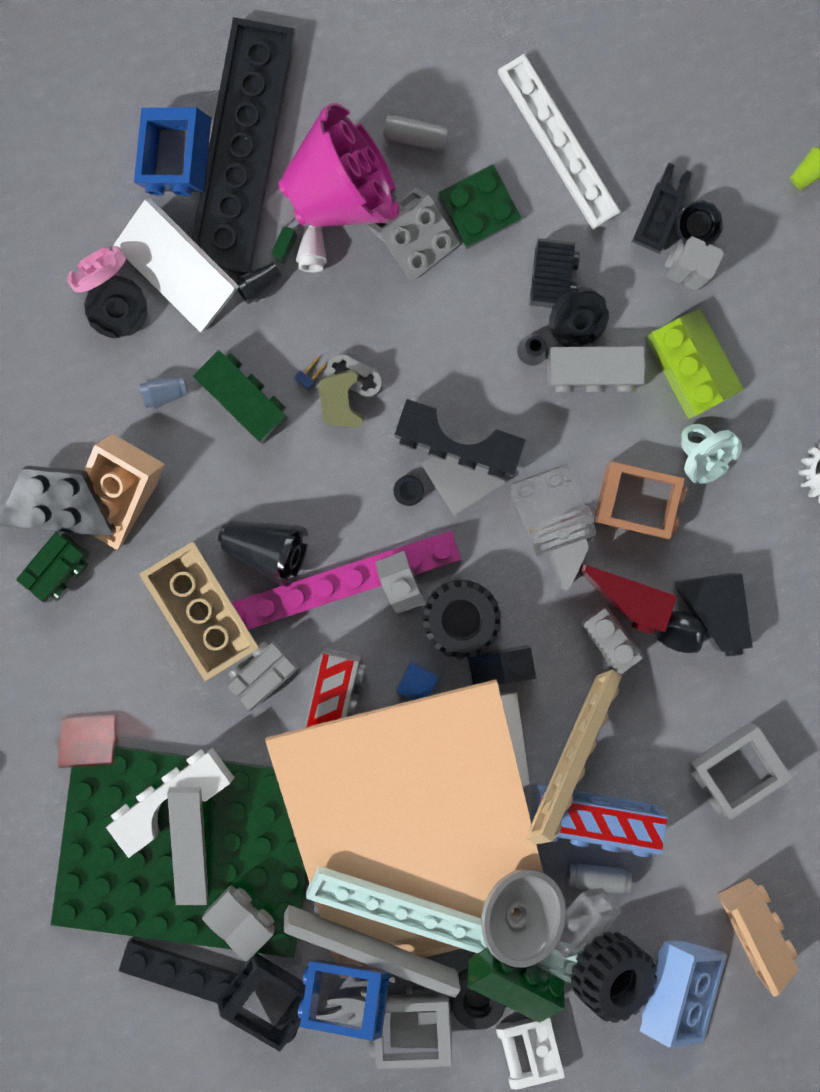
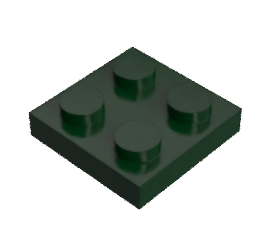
(479, 206)

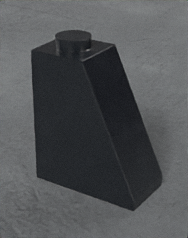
(721, 608)

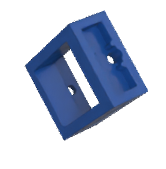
(196, 152)
(374, 1003)

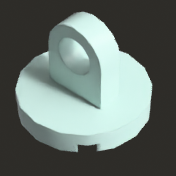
(711, 456)

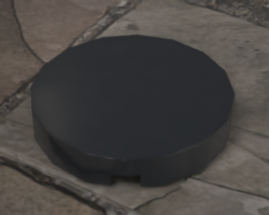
(116, 307)
(578, 317)

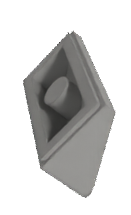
(414, 1029)

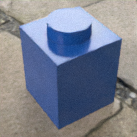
(417, 681)

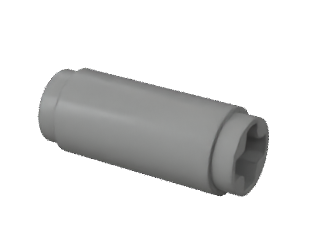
(415, 132)
(594, 876)

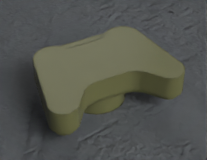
(336, 400)

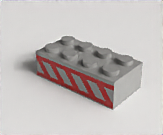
(334, 687)

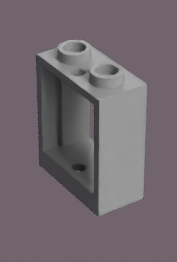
(754, 736)
(414, 1003)

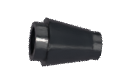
(258, 282)
(527, 355)

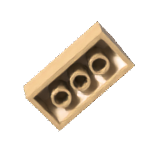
(199, 611)

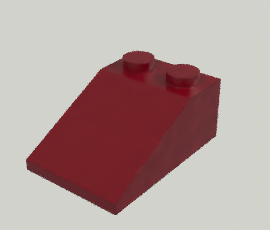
(637, 602)

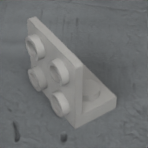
(417, 235)

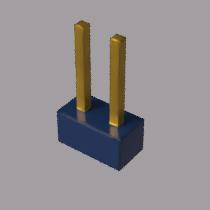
(304, 380)

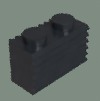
(552, 271)

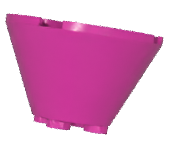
(339, 175)

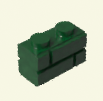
(54, 567)

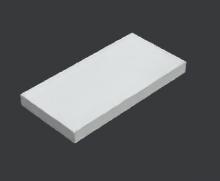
(175, 265)

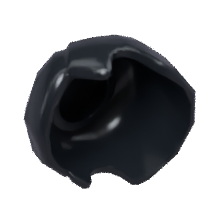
(700, 221)
(683, 633)

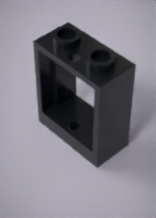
(243, 986)

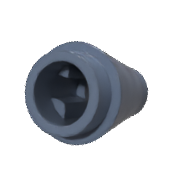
(162, 391)

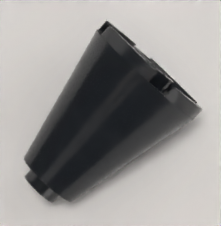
(266, 547)

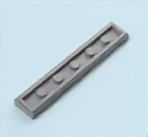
(371, 951)

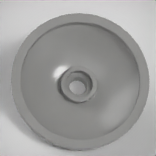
(536, 918)

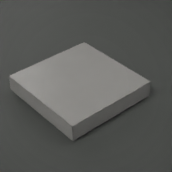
(458, 484)

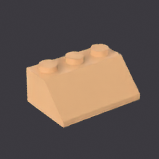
(760, 934)

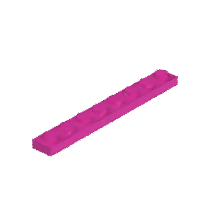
(341, 582)

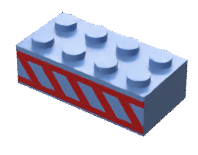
(610, 822)

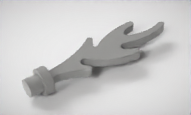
(354, 1004)

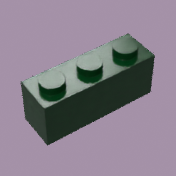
(241, 395)
(519, 988)

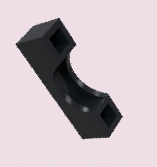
(420, 427)

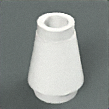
(311, 250)

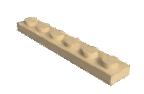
(571, 767)

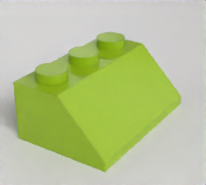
(694, 363)

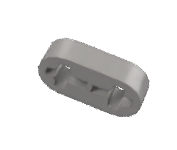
(363, 371)

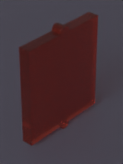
(87, 741)

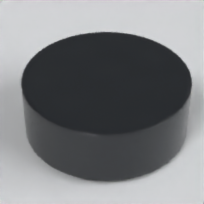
(408, 490)

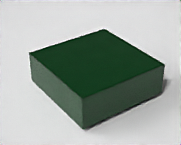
(284, 244)

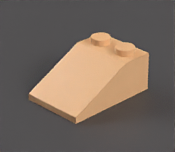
(124, 482)

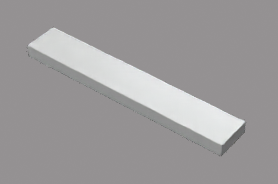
(558, 141)

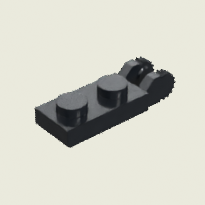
(661, 211)

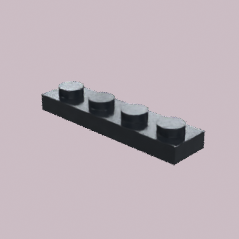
(175, 971)

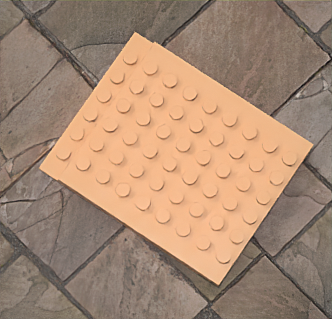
(410, 802)

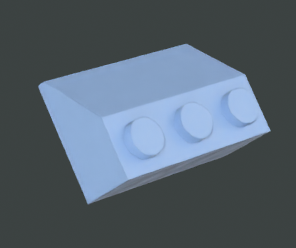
(683, 993)

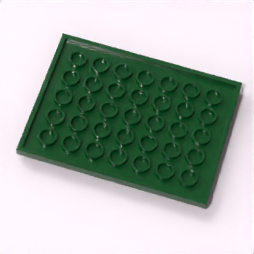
(245, 847)

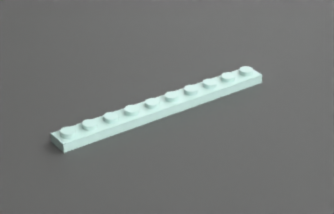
(413, 915)

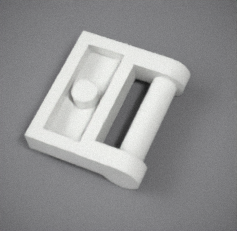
(540, 1048)

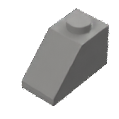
(567, 561)
(399, 582)

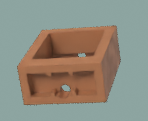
(609, 491)

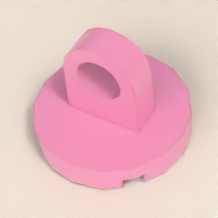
(96, 269)

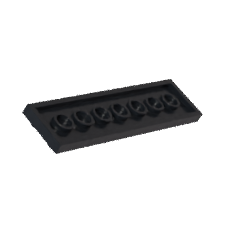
(242, 142)

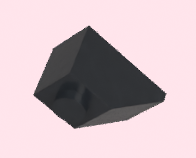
(504, 665)

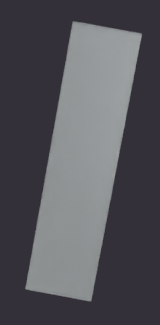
(188, 845)

